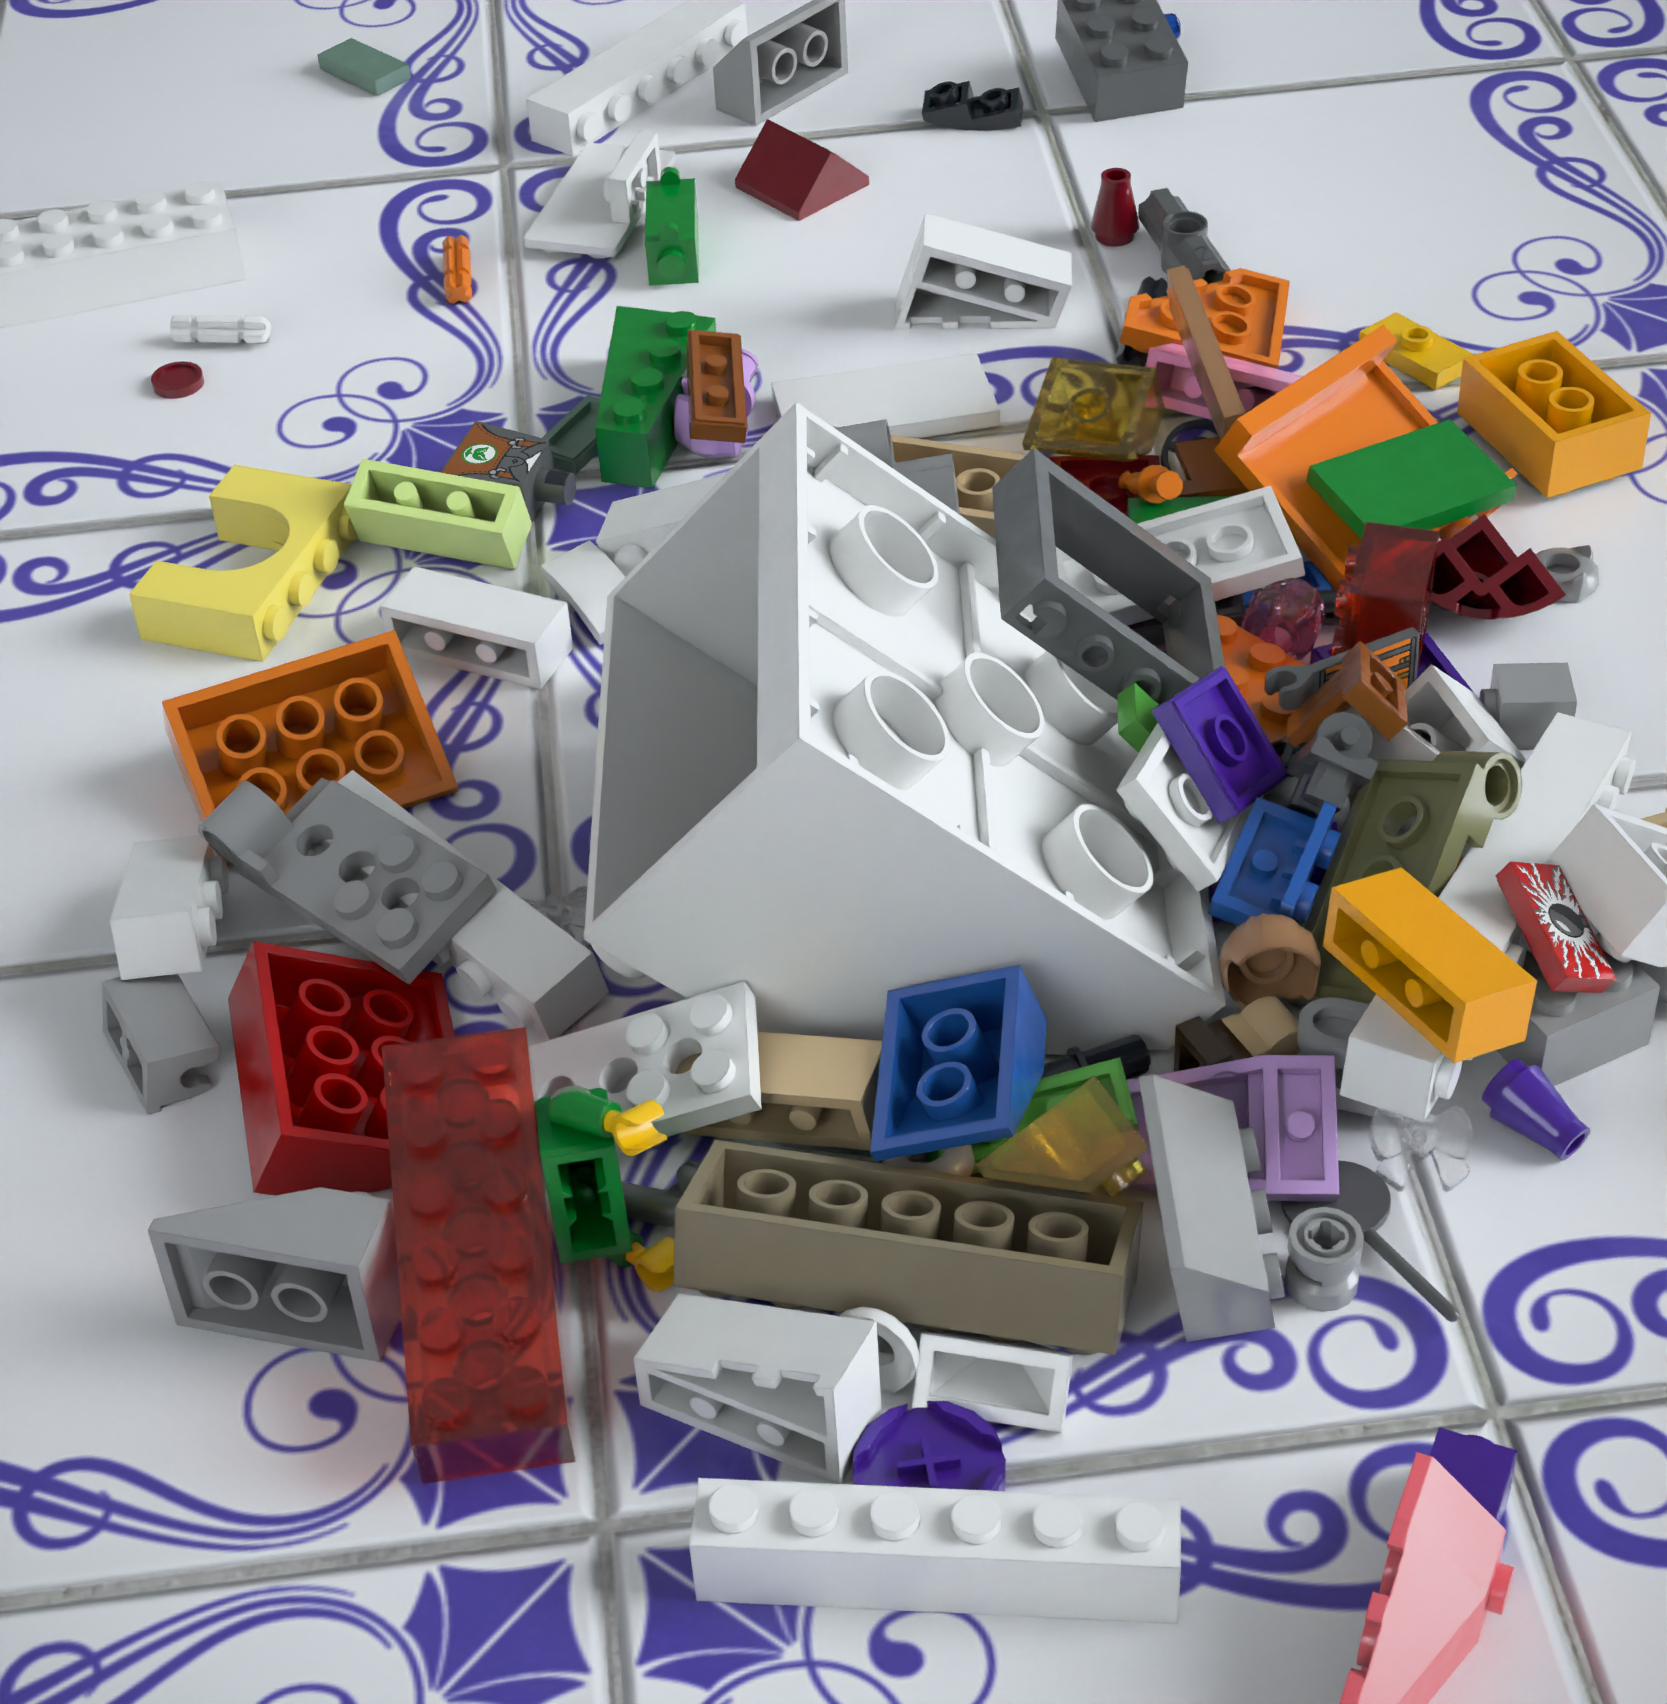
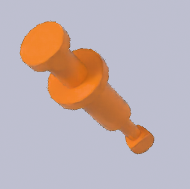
(1153, 483)

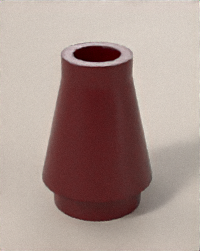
(1115, 210)

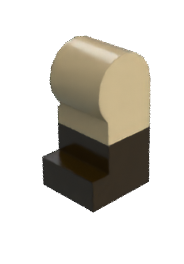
(1258, 1030)

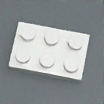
(1175, 813)

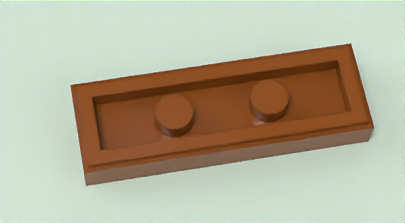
(715, 386)

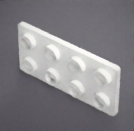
(600, 198)

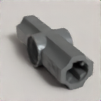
(1181, 236)

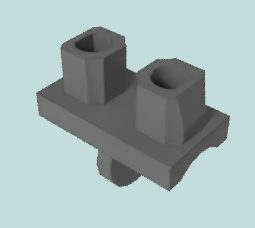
(1332, 764)

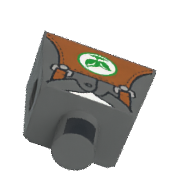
(514, 460)

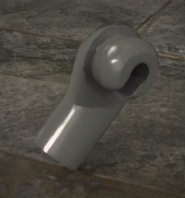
(655, 1204)

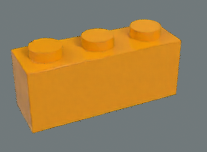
(1429, 964)

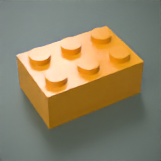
(1553, 414)

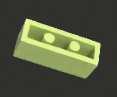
(438, 513)

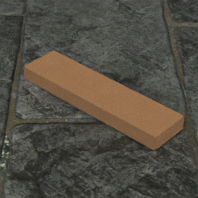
(1203, 350)

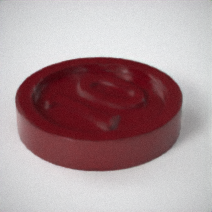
(177, 379)

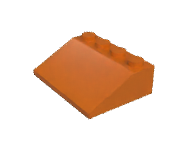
(310, 722)

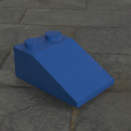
(957, 1062)

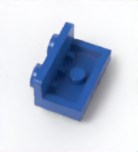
(1275, 863)

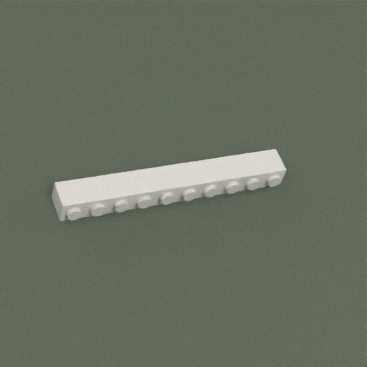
(1561, 780)

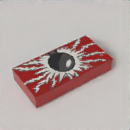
(1555, 928)

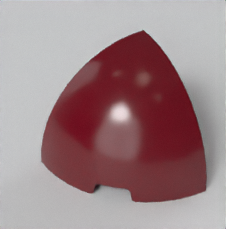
(1486, 580)

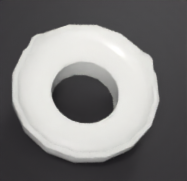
(898, 1367)

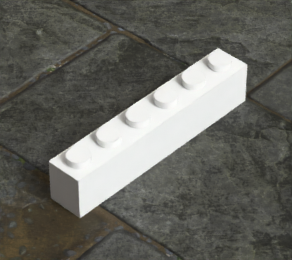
(635, 73)
(506, 946)
(937, 1550)

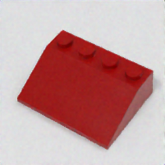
(313, 1063)

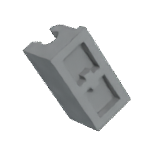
(157, 1037)

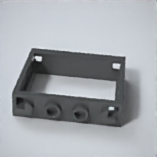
(1048, 508)

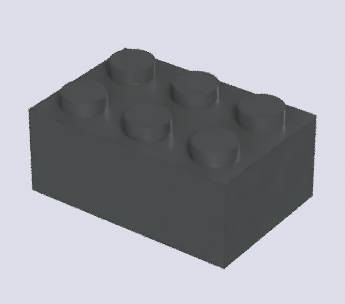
(1122, 56)

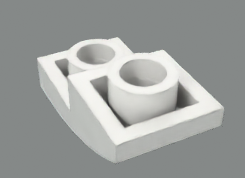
(584, 581)

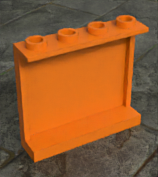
(1321, 416)

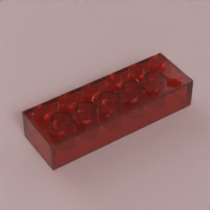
(475, 1258)

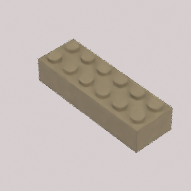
(910, 1244)

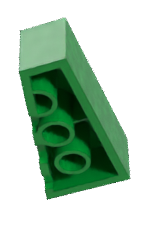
(640, 393)

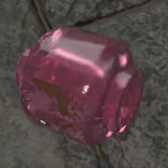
(1286, 615)

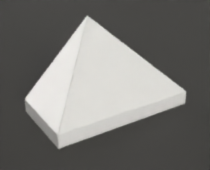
(996, 1379)

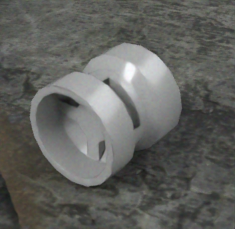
(1323, 1259)

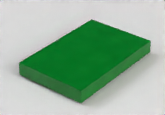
(1412, 480)

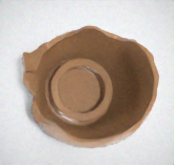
(1269, 959)

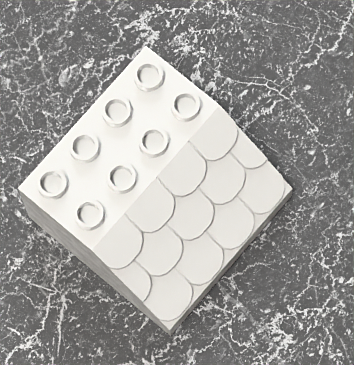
(864, 775)

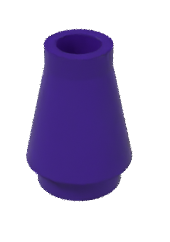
(1533, 1107)

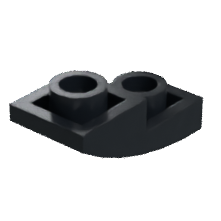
(957, 108)

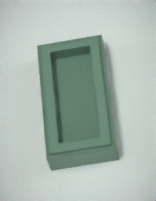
(364, 66)
(574, 437)

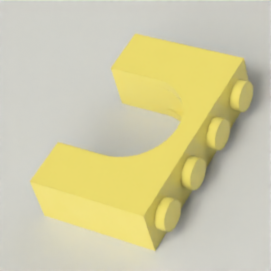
(252, 606)

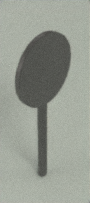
(1368, 1201)

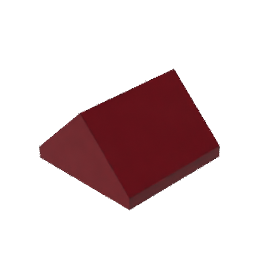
(796, 173)

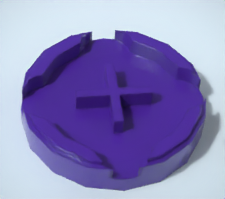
(930, 1449)

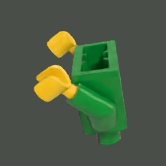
(585, 1181)

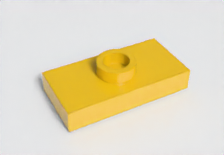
(1421, 351)

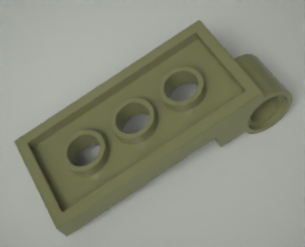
(1454, 806)

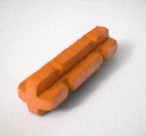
(457, 269)

